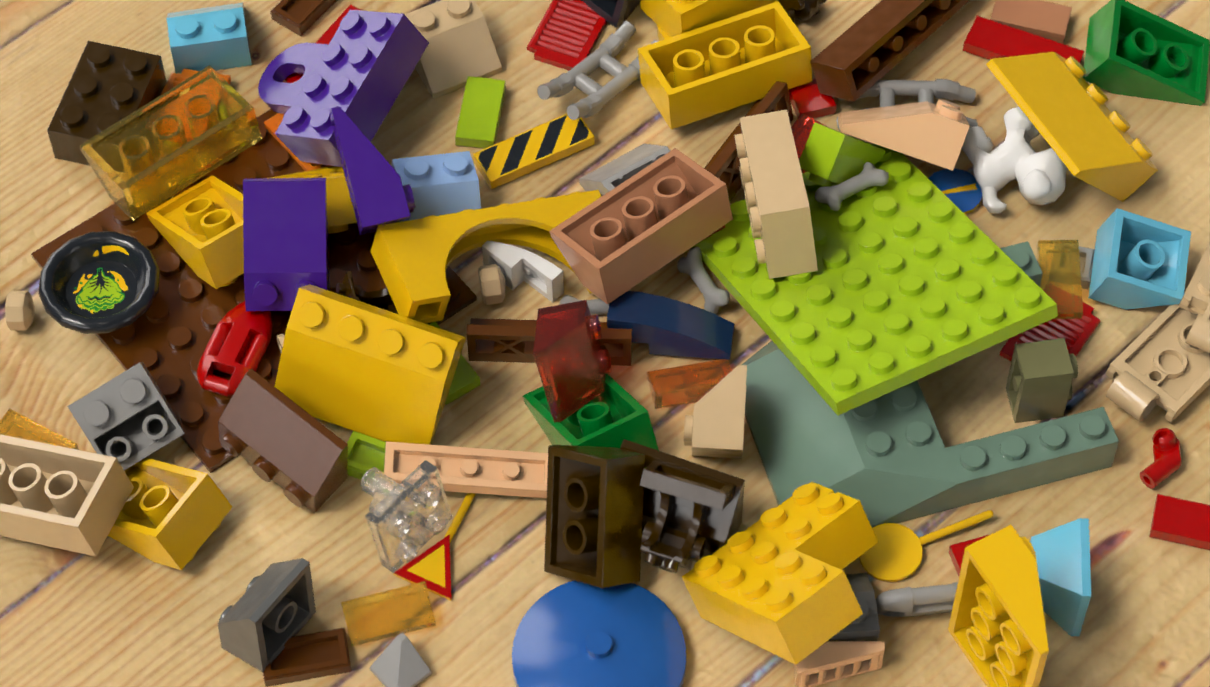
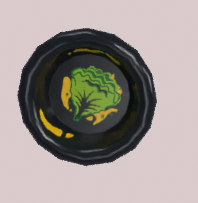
(99, 282)

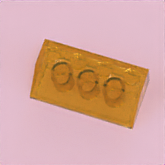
(172, 142)

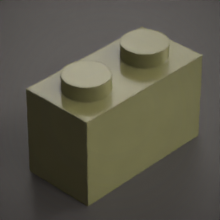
(1040, 380)

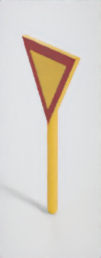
(434, 563)

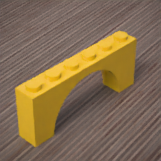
(418, 251)

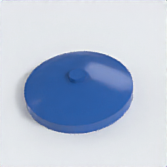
(599, 639)

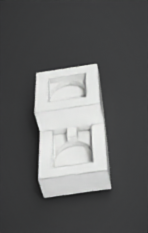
(523, 265)

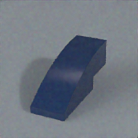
(671, 326)

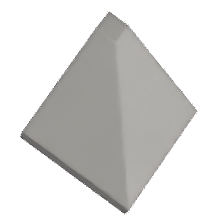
(400, 664)

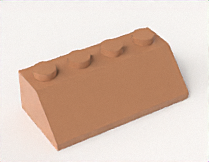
(643, 224)

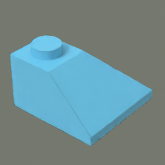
(1065, 573)

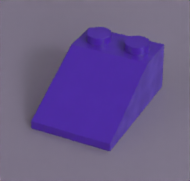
(371, 180)
(284, 240)

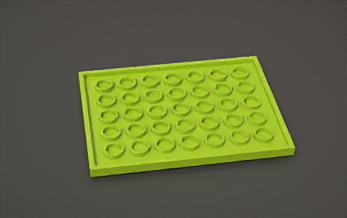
(895, 289)

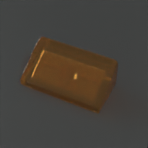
(685, 383)

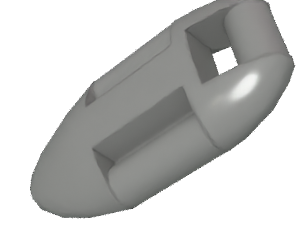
(917, 601)

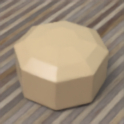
(492, 284)
(19, 310)

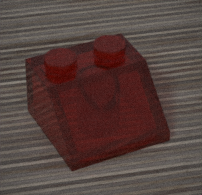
(570, 357)

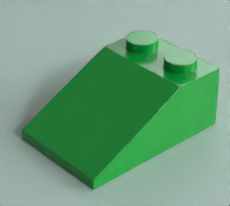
(1145, 55)
(599, 423)

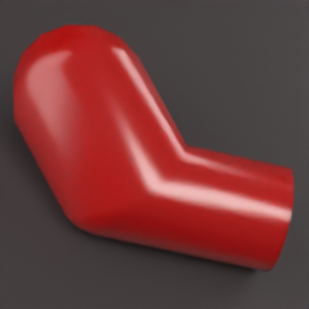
(1166, 458)

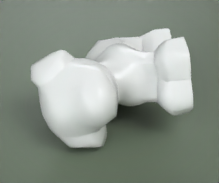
(1038, 174)

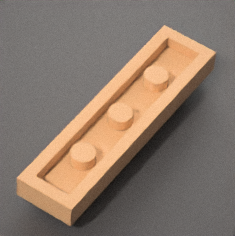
(472, 468)

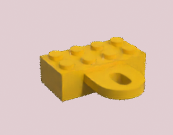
(723, 64)

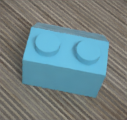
(209, 37)
(1139, 262)

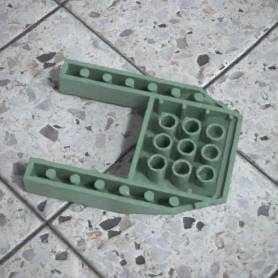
(892, 449)

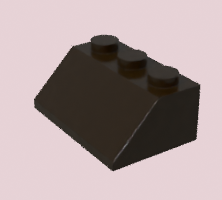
(594, 514)
(718, 524)

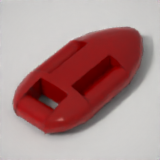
(234, 349)

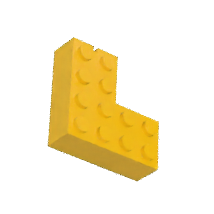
(785, 574)

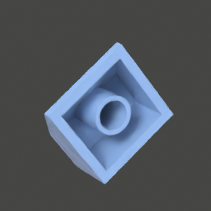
(440, 183)

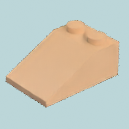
(915, 129)

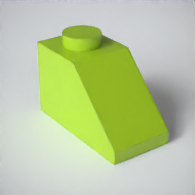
(836, 156)

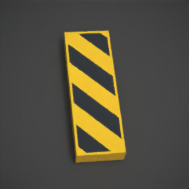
(532, 150)

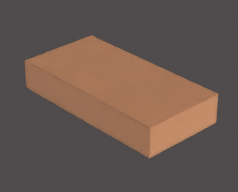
(1034, 16)

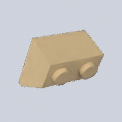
(457, 45)
(719, 419)

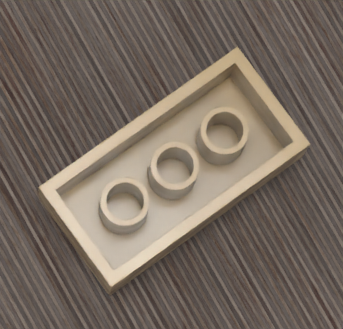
(775, 195)
(59, 495)

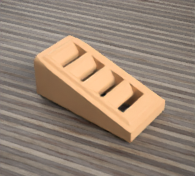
(838, 661)

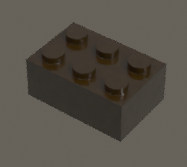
(102, 91)

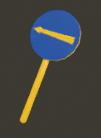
(959, 188)

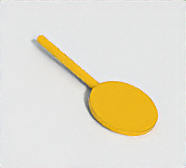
(901, 551)

